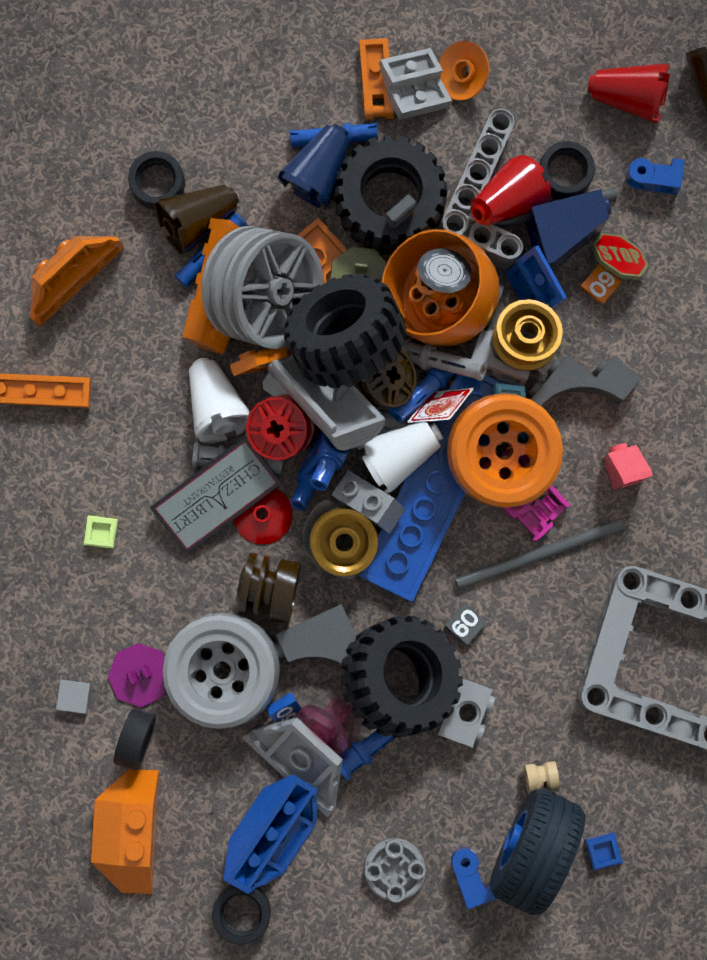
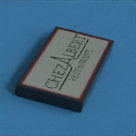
(215, 494)

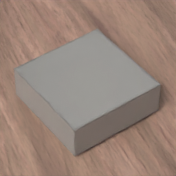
(73, 696)

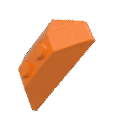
(68, 272)
(127, 831)

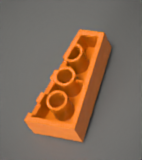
(197, 326)

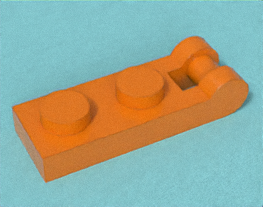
(372, 82)

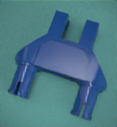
(317, 470)

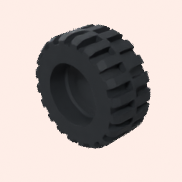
(389, 157)
(345, 331)
(435, 668)

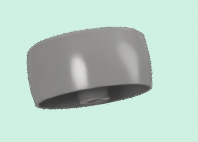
(194, 698)

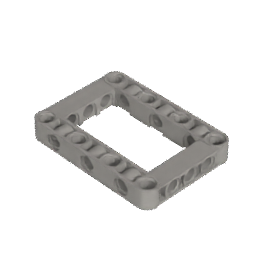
(609, 647)

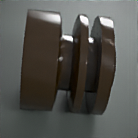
(393, 385)
(268, 588)

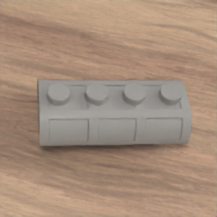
(338, 412)

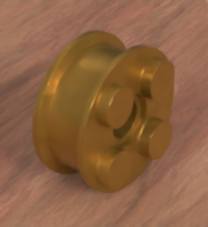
(535, 319)
(350, 560)

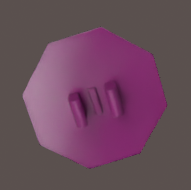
(138, 675)

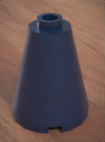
(316, 166)

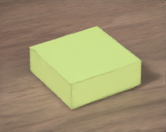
(100, 532)

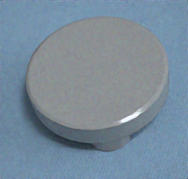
(395, 869)

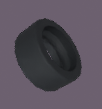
(580, 153)
(149, 159)
(134, 739)
(239, 937)

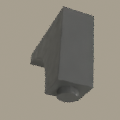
(319, 636)

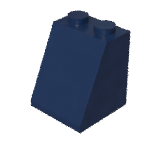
(567, 225)

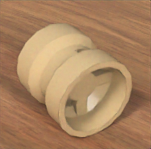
(542, 777)

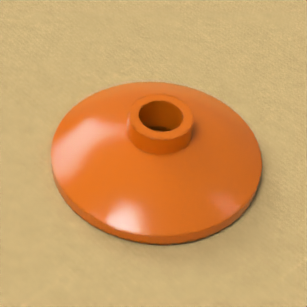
(454, 64)

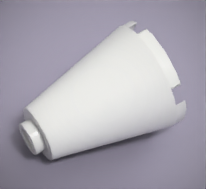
(215, 403)
(400, 452)

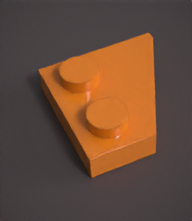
(258, 361)

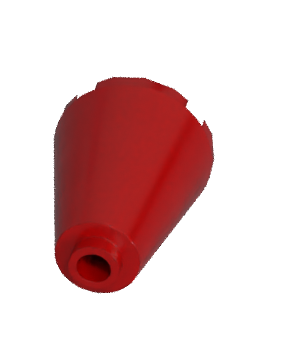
(632, 89)
(511, 192)

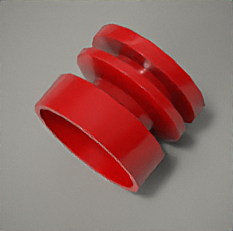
(279, 445)

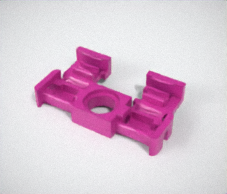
(535, 516)

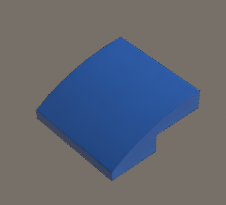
(535, 279)

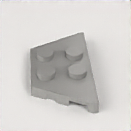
(299, 751)

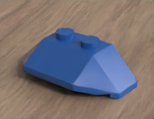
(271, 833)

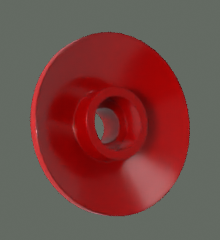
(268, 529)

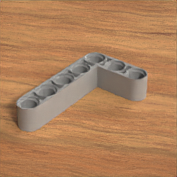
(469, 188)

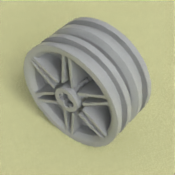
(264, 273)

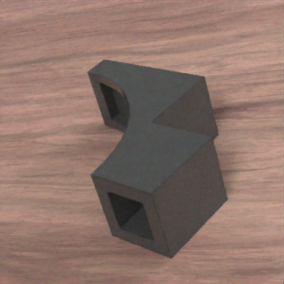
(612, 380)

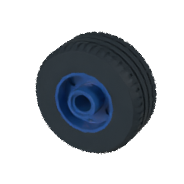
(538, 852)

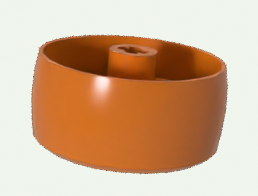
(474, 302)
(542, 448)

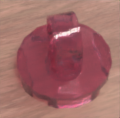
(328, 723)

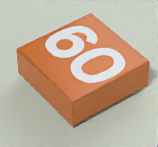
(600, 284)

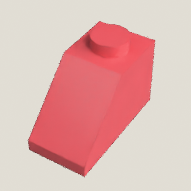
(626, 466)

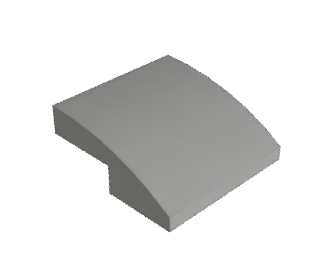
(414, 83)

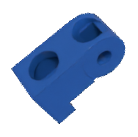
(656, 177)
(465, 868)

